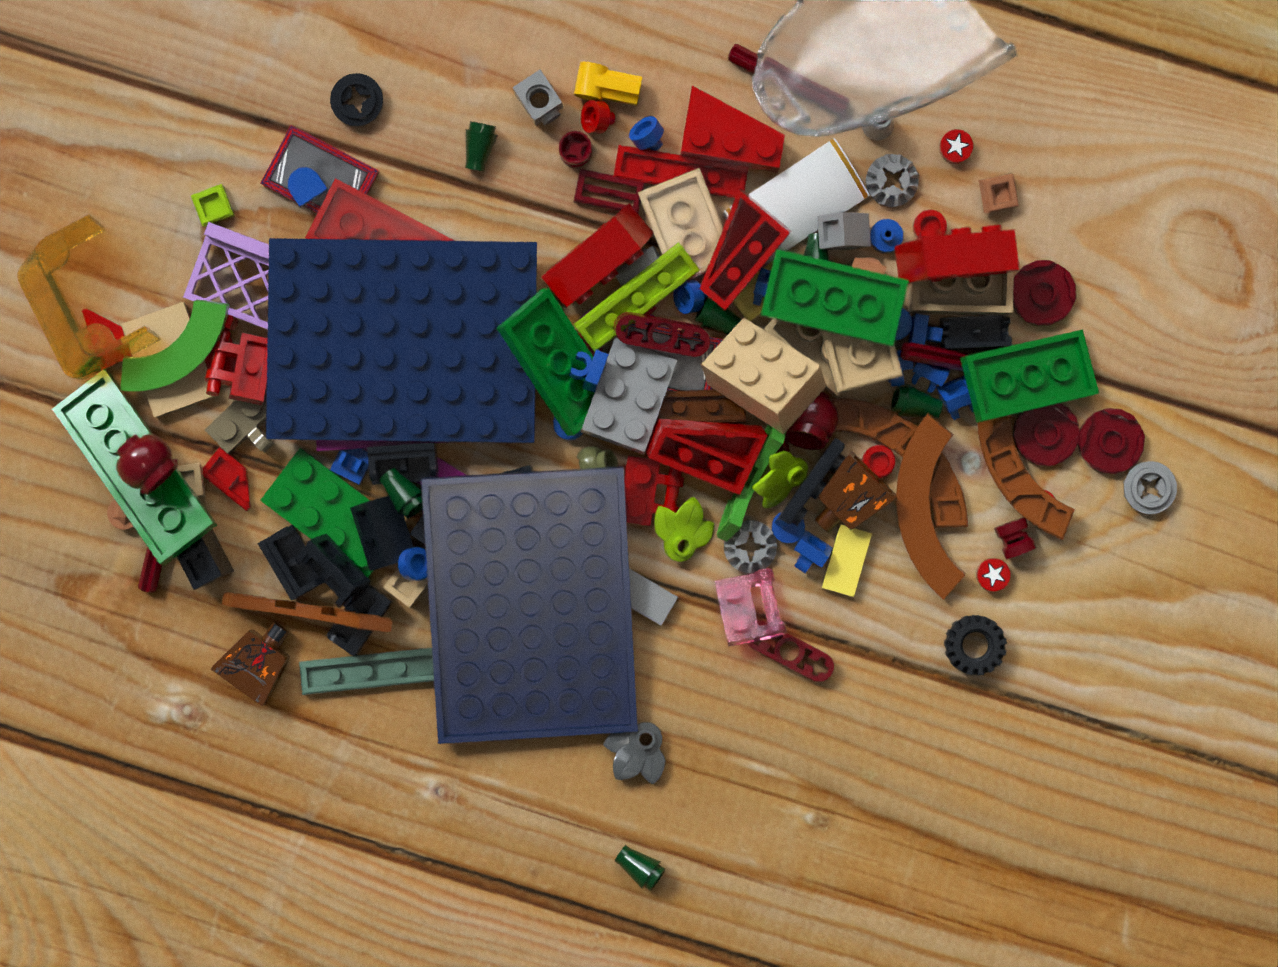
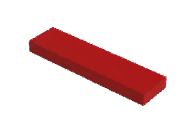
(657, 167)

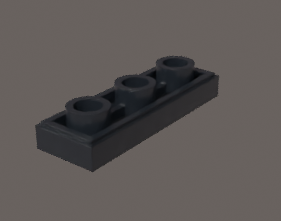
(812, 485)

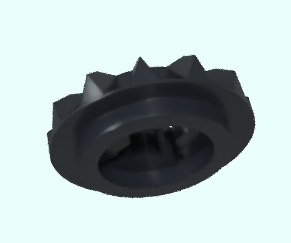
(343, 92)

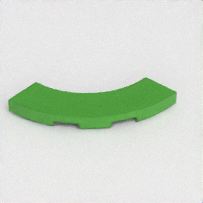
(181, 356)
(737, 506)

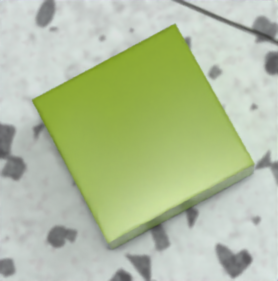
(212, 205)

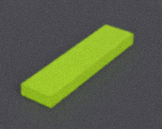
(637, 295)

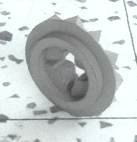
(876, 180)
(1165, 487)
(762, 558)

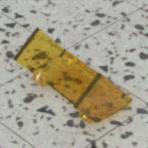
(77, 349)

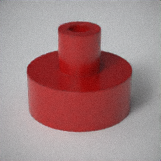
(596, 117)

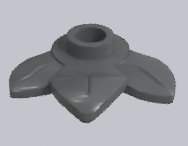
(635, 757)

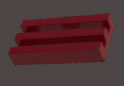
(581, 186)

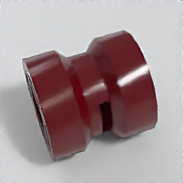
(577, 145)
(1011, 531)

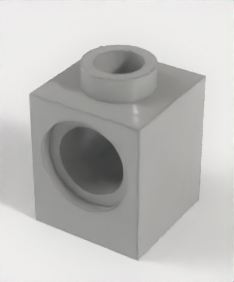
(538, 84)
(844, 231)

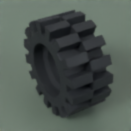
(994, 652)

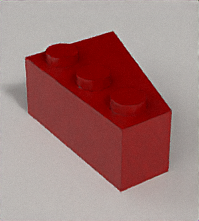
(728, 135)
(742, 250)
(958, 254)
(598, 257)
(708, 450)

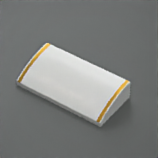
(811, 188)

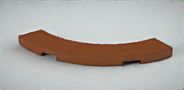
(895, 432)
(1016, 482)
(914, 507)
(307, 610)

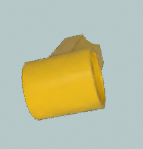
(600, 83)

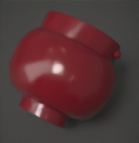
(814, 425)
(145, 462)

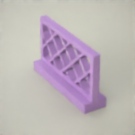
(241, 245)

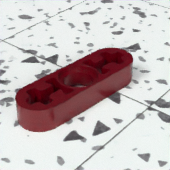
(636, 337)
(807, 669)

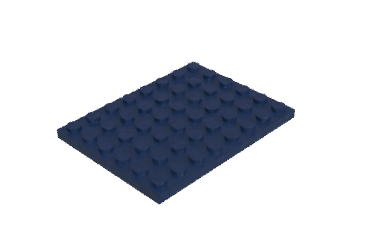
(397, 340)
(530, 604)

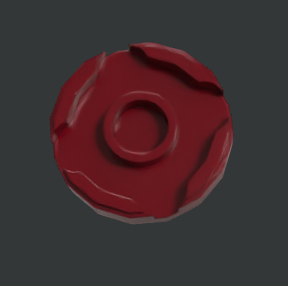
(1043, 293)
(1046, 434)
(1111, 441)

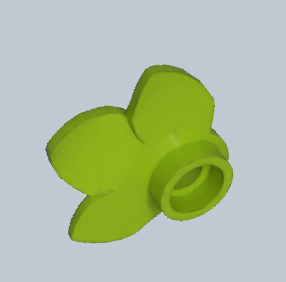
(784, 475)
(684, 525)

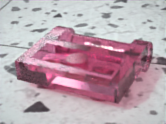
(739, 611)

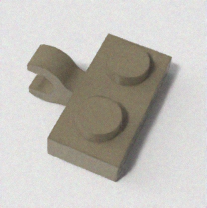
(238, 423)

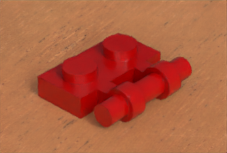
(250, 369)
(640, 489)

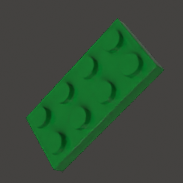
(834, 298)
(547, 350)
(1029, 375)
(318, 504)

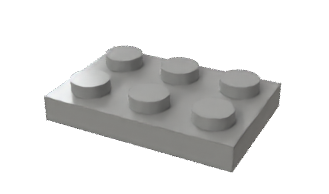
(629, 396)

